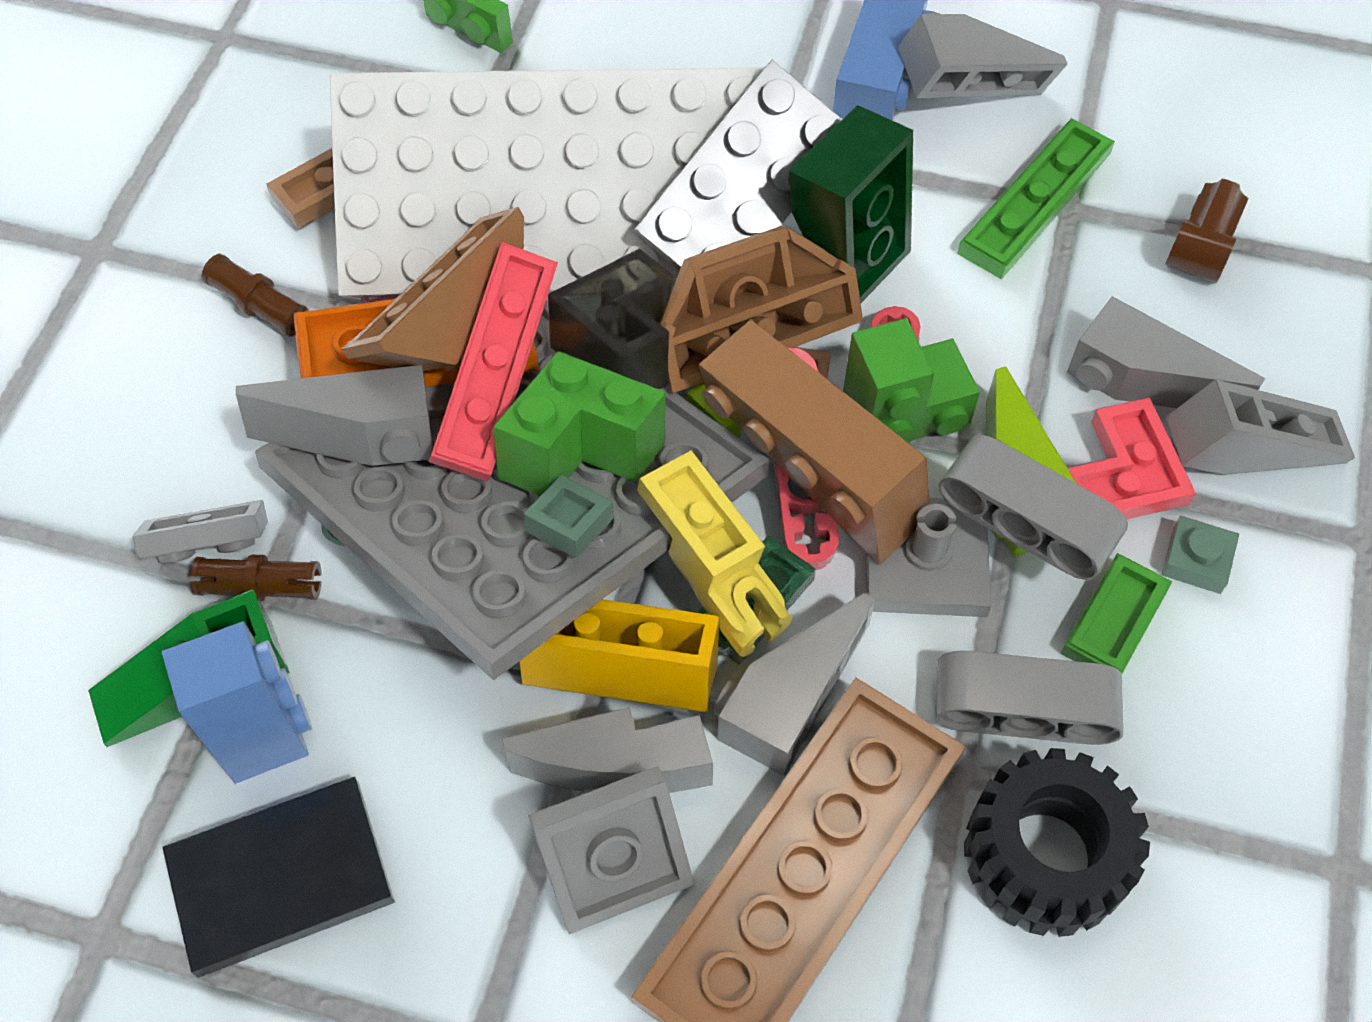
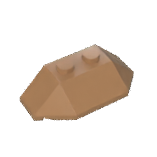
(770, 278)
(438, 310)

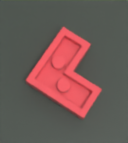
(1141, 466)

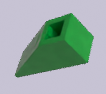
(140, 691)

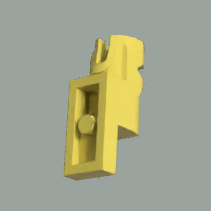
(715, 551)

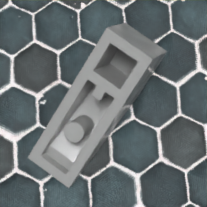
(972, 58)
(1142, 358)
(346, 416)
(1251, 430)
(787, 687)

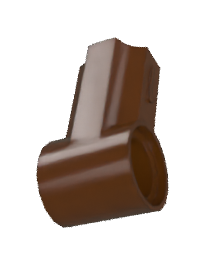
(1208, 235)

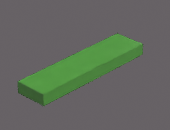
(1035, 198)

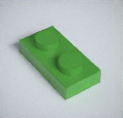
(480, 20)

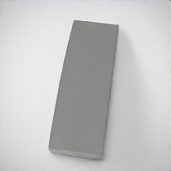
(609, 749)

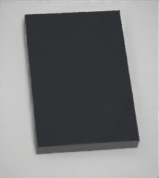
(276, 876)

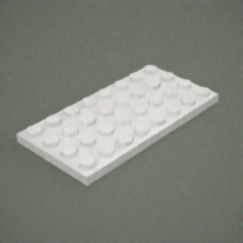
(567, 147)

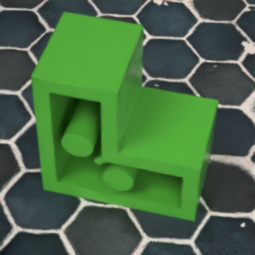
(909, 385)
(578, 416)

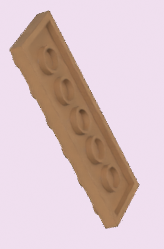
(803, 867)

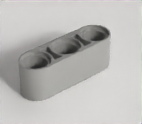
(1033, 507)
(1029, 697)

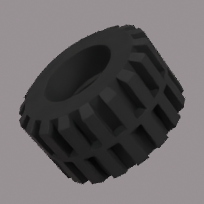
(1085, 802)

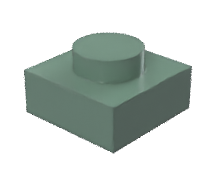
(568, 516)
(1200, 554)

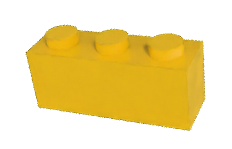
(631, 656)

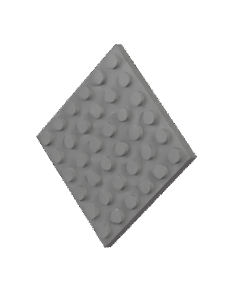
(461, 541)

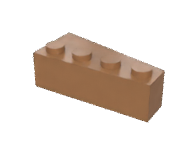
(819, 438)

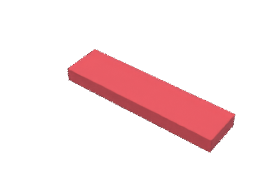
(493, 361)

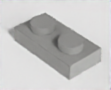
(179, 535)

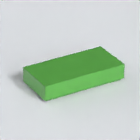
(1117, 615)

